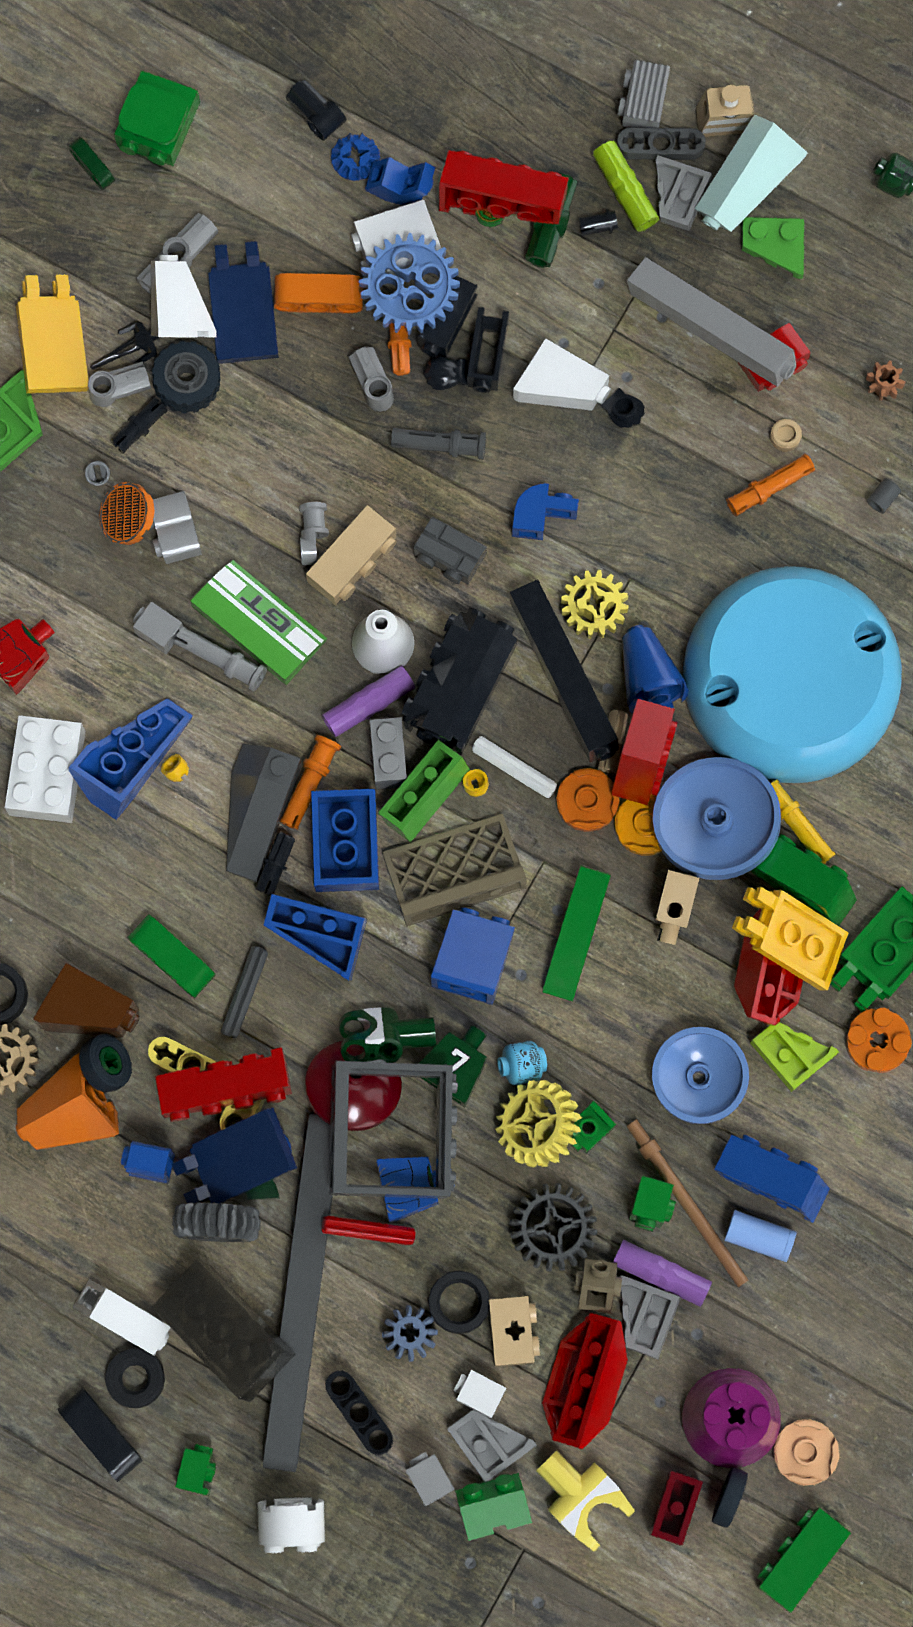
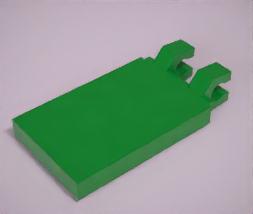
(881, 953)

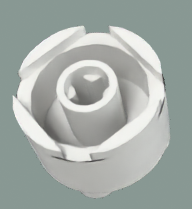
(291, 1524)

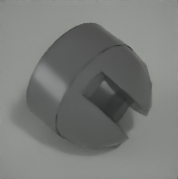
(90, 473)

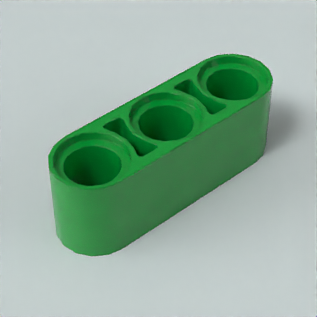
(171, 956)

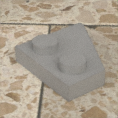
(680, 191)
(646, 1316)
(488, 1443)

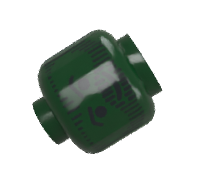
(894, 175)

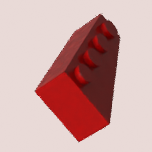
(224, 1086)

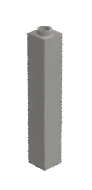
(712, 322)

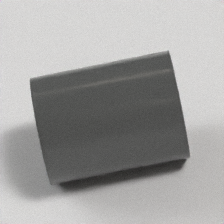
(884, 495)

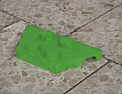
(17, 420)

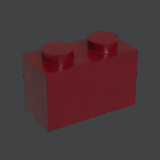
(676, 1508)

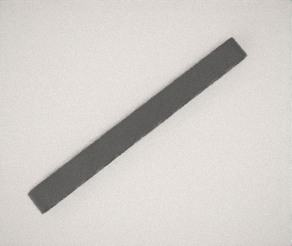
(301, 1301)

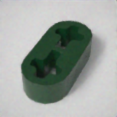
(91, 163)

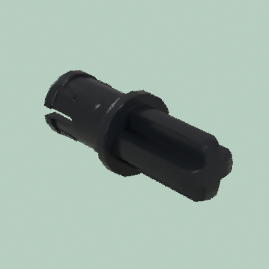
(275, 863)

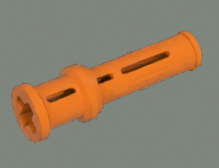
(315, 768)

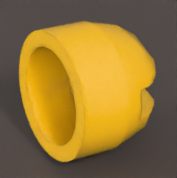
(175, 768)
(482, 781)

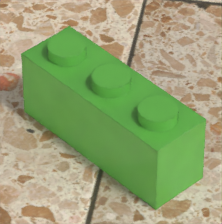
(424, 791)

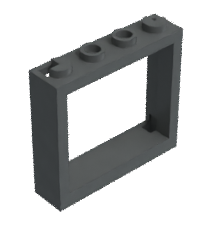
(446, 1118)

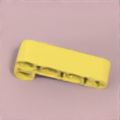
(167, 1065)

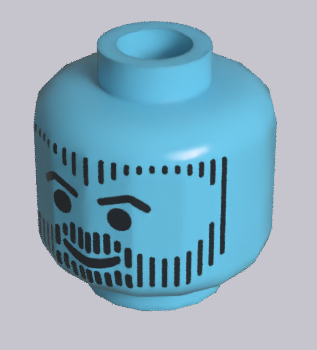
(522, 1062)

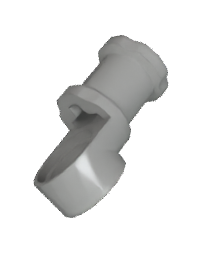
(313, 529)

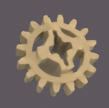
(17, 1055)

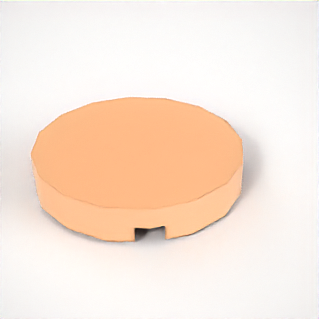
(806, 1452)

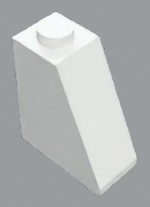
(561, 380)
(122, 1317)

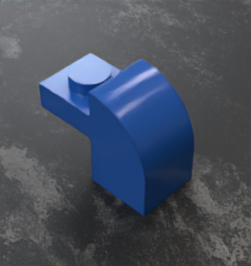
(398, 182)
(536, 505)

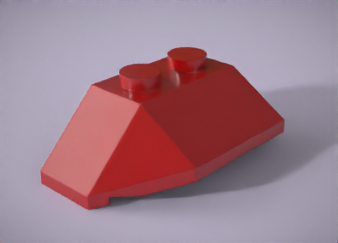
(765, 987)
(585, 1381)

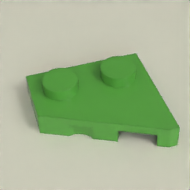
(776, 242)

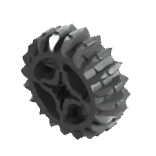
(581, 1221)
(216, 1222)

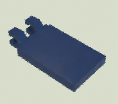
(242, 308)
(238, 1158)

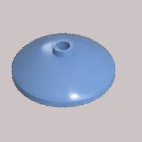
(703, 1052)

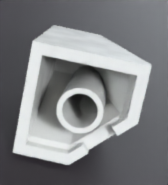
(176, 301)

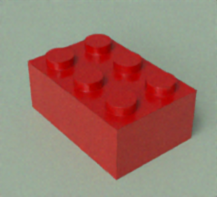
(645, 752)

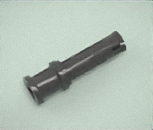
(453, 443)

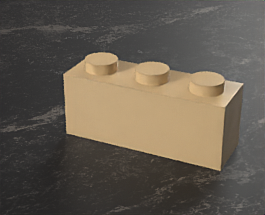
(352, 556)

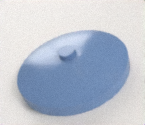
(717, 818)

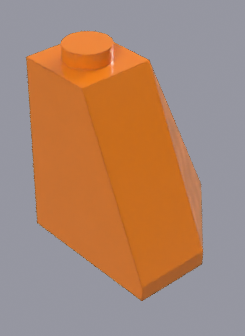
(66, 1111)

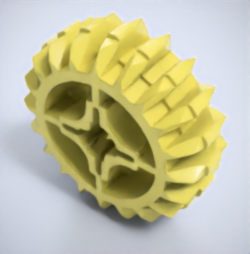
(549, 1134)

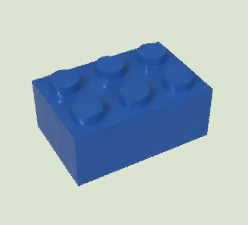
(345, 840)

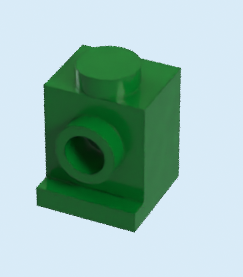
(602, 1124)
(196, 1470)

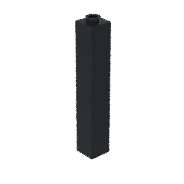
(564, 672)

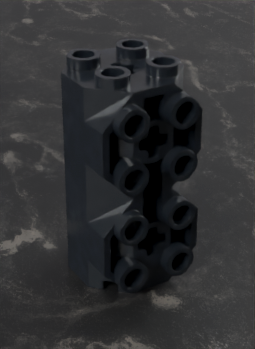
(460, 680)

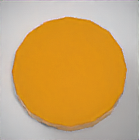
(636, 828)

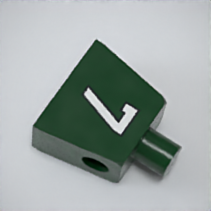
(465, 1059)

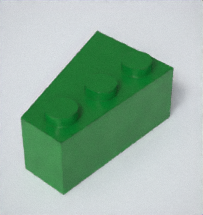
(807, 879)

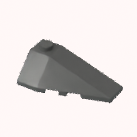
(258, 799)

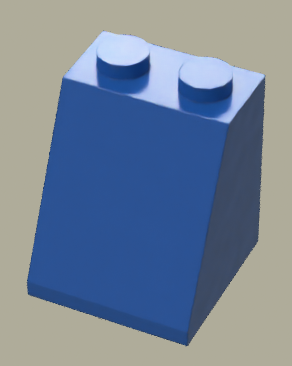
(472, 955)

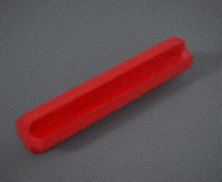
(368, 1230)

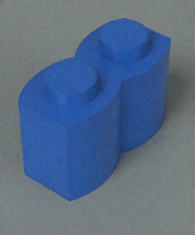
(148, 1161)

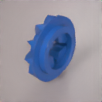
(346, 166)

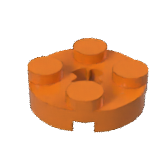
(874, 1058)

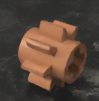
(884, 388)

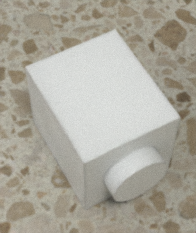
(479, 1393)

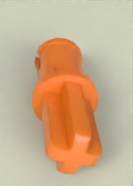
(399, 346)

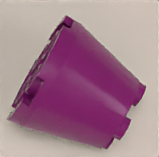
(707, 1416)

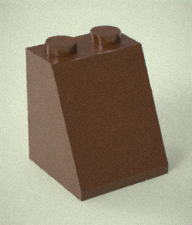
(85, 1007)

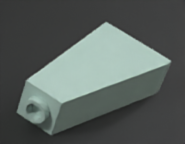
(749, 174)

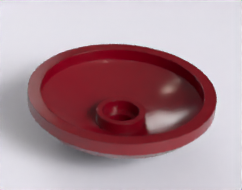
(369, 1097)

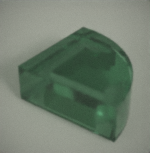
(265, 1191)

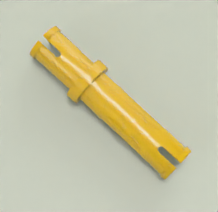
(800, 824)

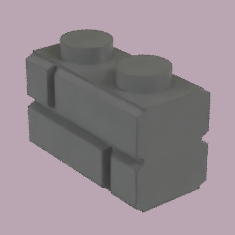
(449, 551)

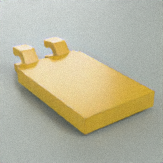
(51, 338)
(793, 936)

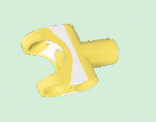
(579, 1495)

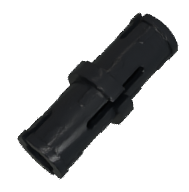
(138, 425)

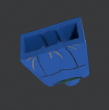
(406, 1172)

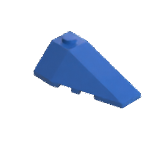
(122, 762)

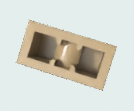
(502, 1314)

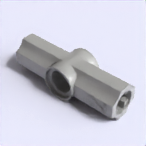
(188, 240)

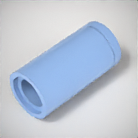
(760, 1236)

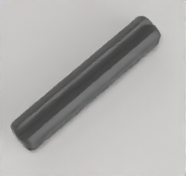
(244, 992)

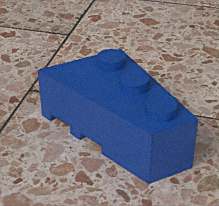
(319, 931)
(773, 1176)

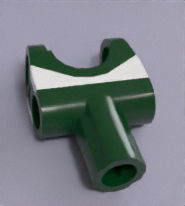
(384, 1034)

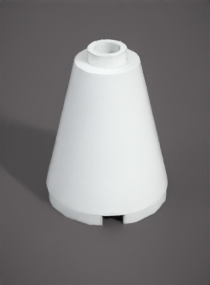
(382, 642)

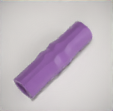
(368, 701)
(662, 1273)

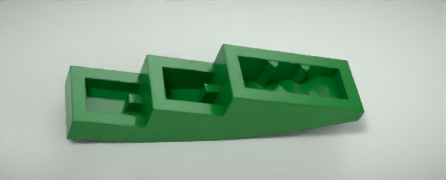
(576, 933)

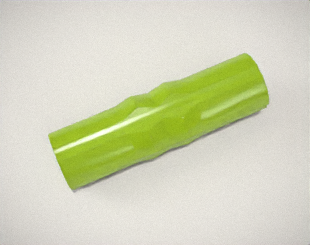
(625, 186)

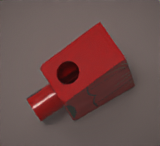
(22, 652)

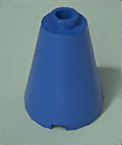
(649, 670)

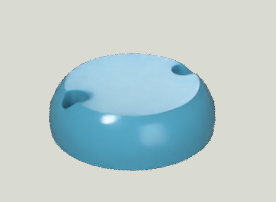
(793, 673)

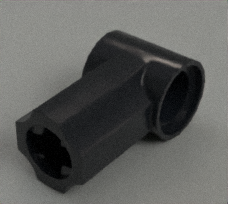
(321, 115)

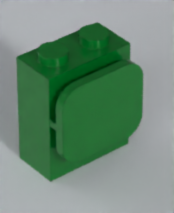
(156, 118)

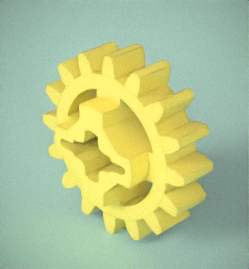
(583, 608)

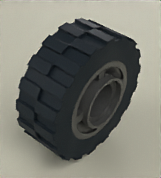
(180, 359)

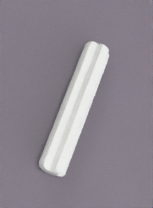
(514, 767)

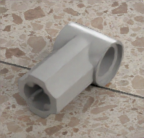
(372, 377)
(122, 383)

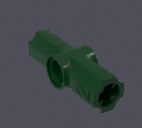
(547, 236)

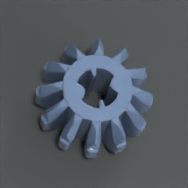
(418, 1325)

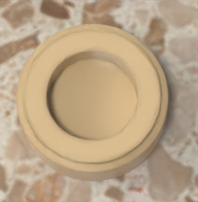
(785, 435)

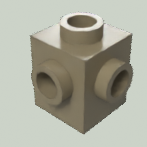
(597, 1285)

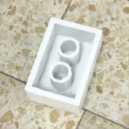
(39, 769)

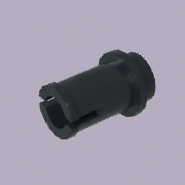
(598, 223)

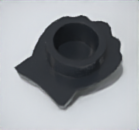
(445, 372)
(624, 409)

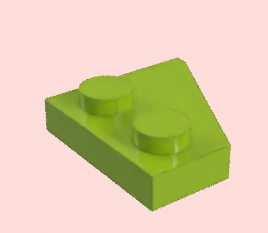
(791, 1054)

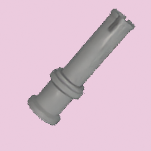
(233, 664)

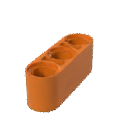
(318, 293)

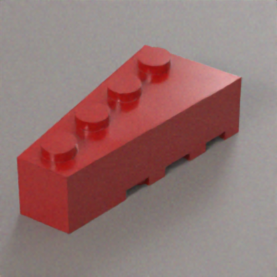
(501, 189)

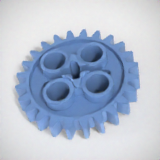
(424, 261)

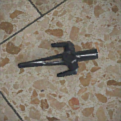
(142, 340)

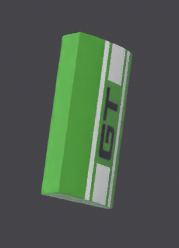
(258, 621)

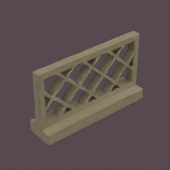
(463, 894)

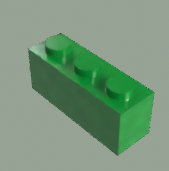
(802, 1558)

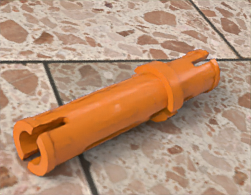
(759, 491)

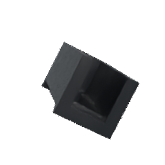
(440, 339)
(481, 382)

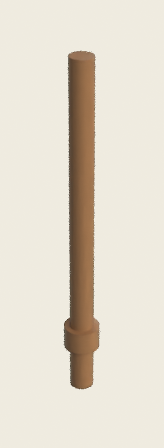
(650, 1150)

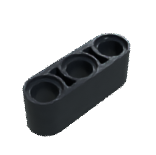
(354, 1397)
(100, 1435)

